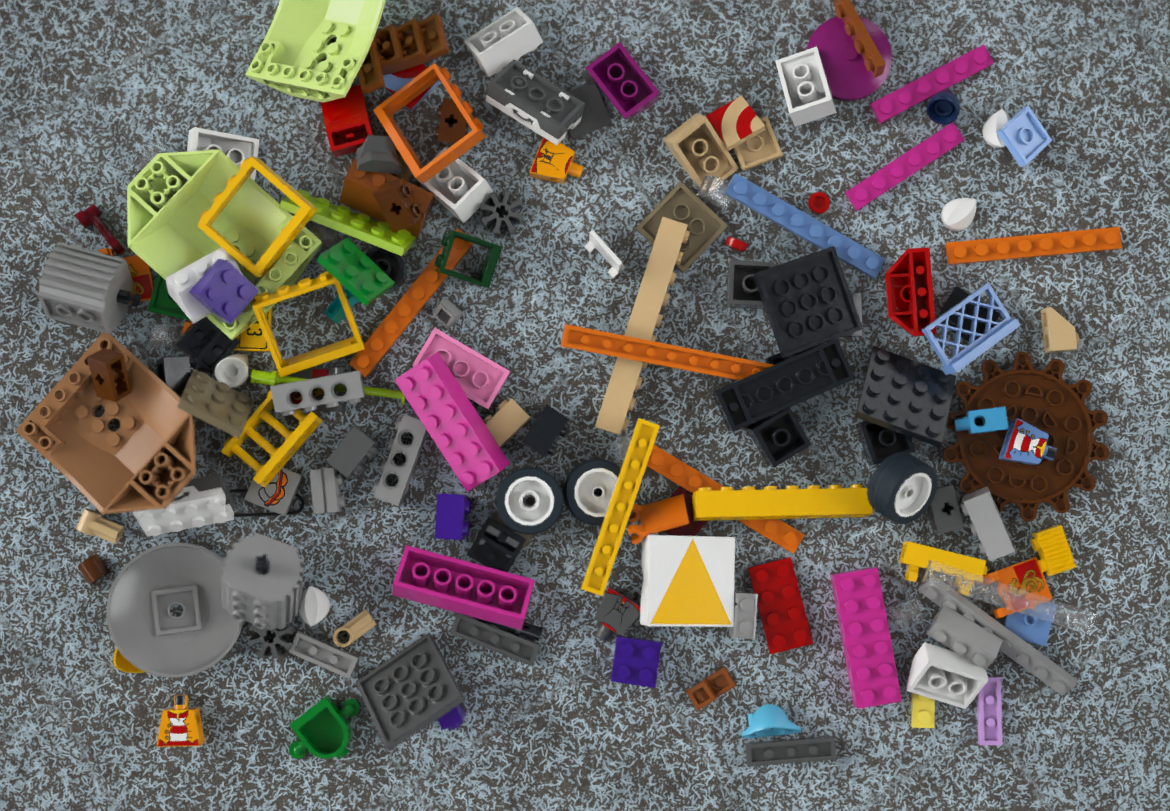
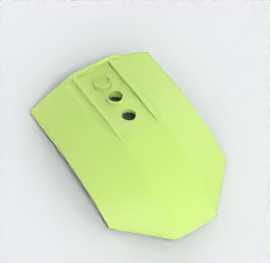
(299, 42)
(168, 204)

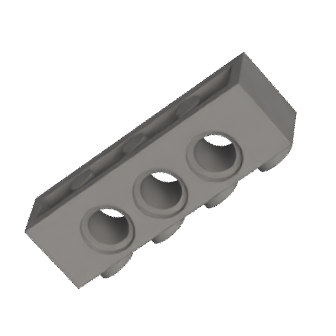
(282, 392)
(404, 473)

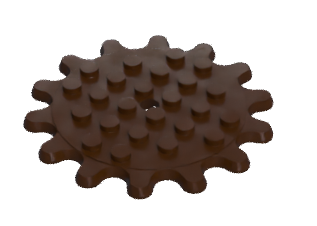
(1045, 403)

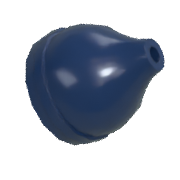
(943, 107)

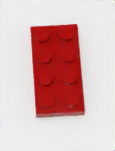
(780, 605)

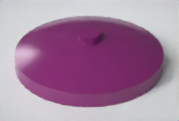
(843, 64)

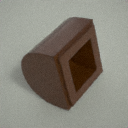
(93, 569)

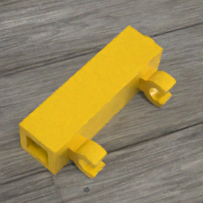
(918, 556)

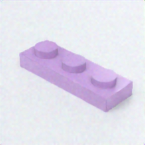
(990, 713)

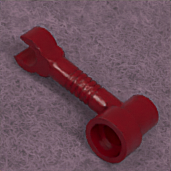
(91, 216)

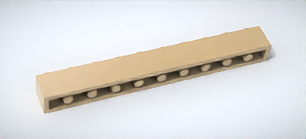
(642, 322)

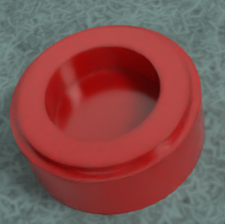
(818, 203)
(736, 244)

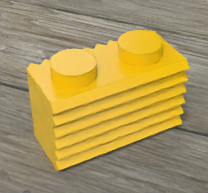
(1052, 550)

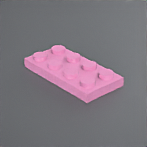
(476, 374)

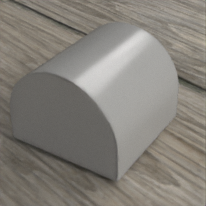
(447, 313)

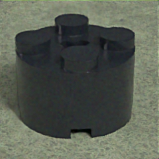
(393, 262)

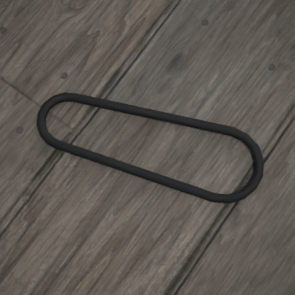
(268, 513)

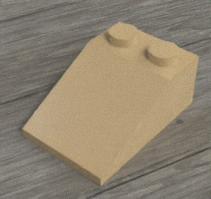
(700, 150)

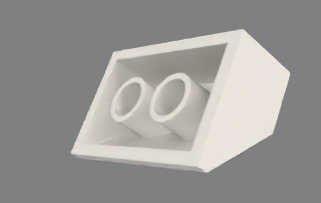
(503, 41)
(185, 279)
(945, 676)

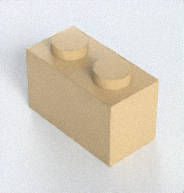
(506, 421)

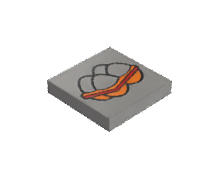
(277, 494)

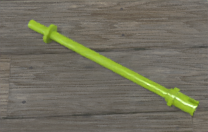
(273, 378)

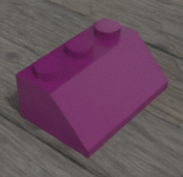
(623, 82)

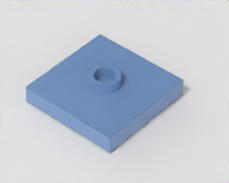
(1028, 627)

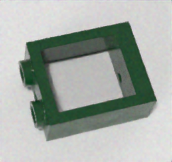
(488, 266)

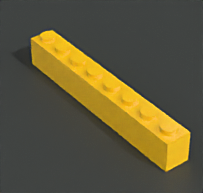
(781, 503)

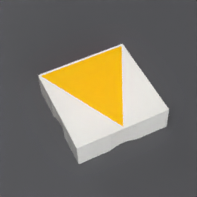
(687, 581)

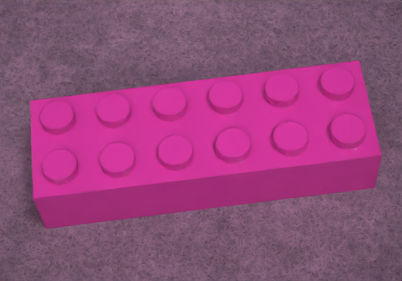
(452, 421)
(463, 587)
(865, 637)

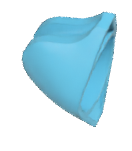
(769, 721)

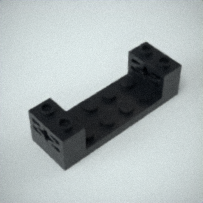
(783, 385)

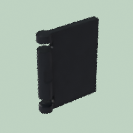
(956, 296)

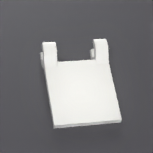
(596, 242)

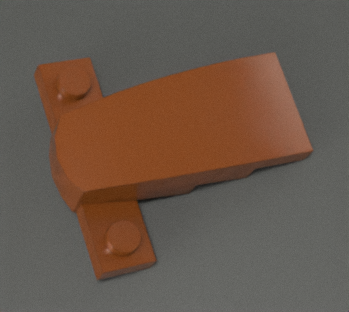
(402, 49)

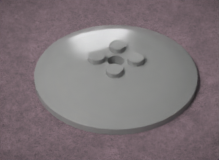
(142, 618)

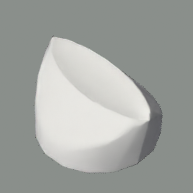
(991, 127)
(959, 213)
(232, 370)
(314, 605)

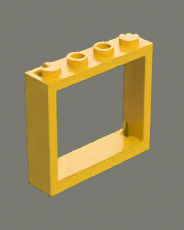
(283, 240)
(316, 356)

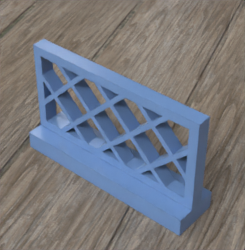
(983, 341)

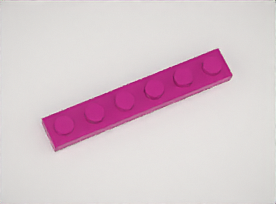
(931, 83)
(904, 166)

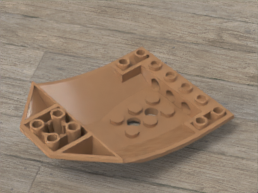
(121, 469)

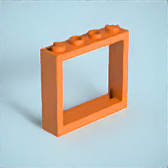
(406, 95)

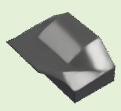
(378, 155)

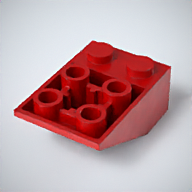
(347, 122)

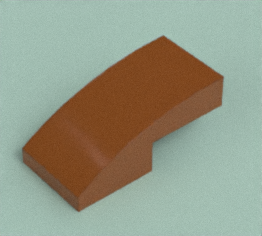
(711, 688)

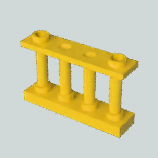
(278, 456)

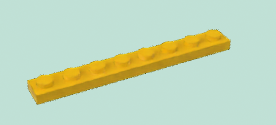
(620, 507)

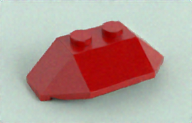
(911, 291)

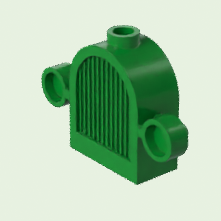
(324, 729)

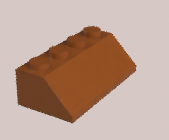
(359, 191)

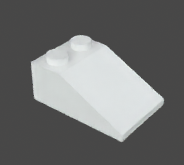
(805, 86)
(233, 146)
(458, 189)

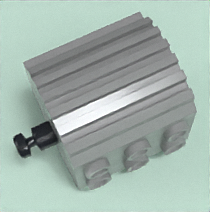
(86, 288)
(262, 582)

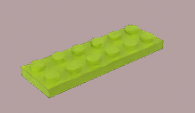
(353, 224)

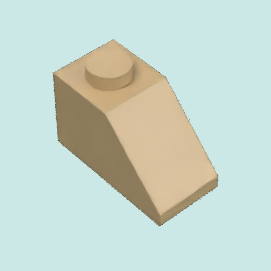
(1057, 332)

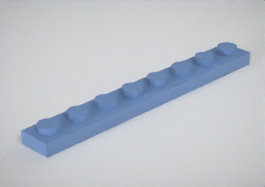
(804, 225)

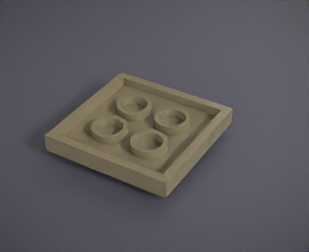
(686, 208)
(215, 403)

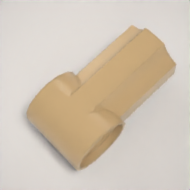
(97, 525)
(355, 627)

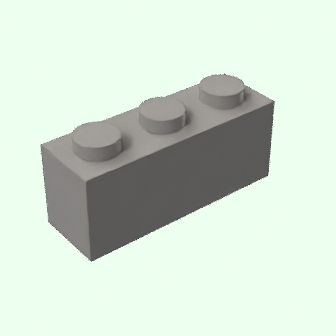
(987, 524)
(965, 637)

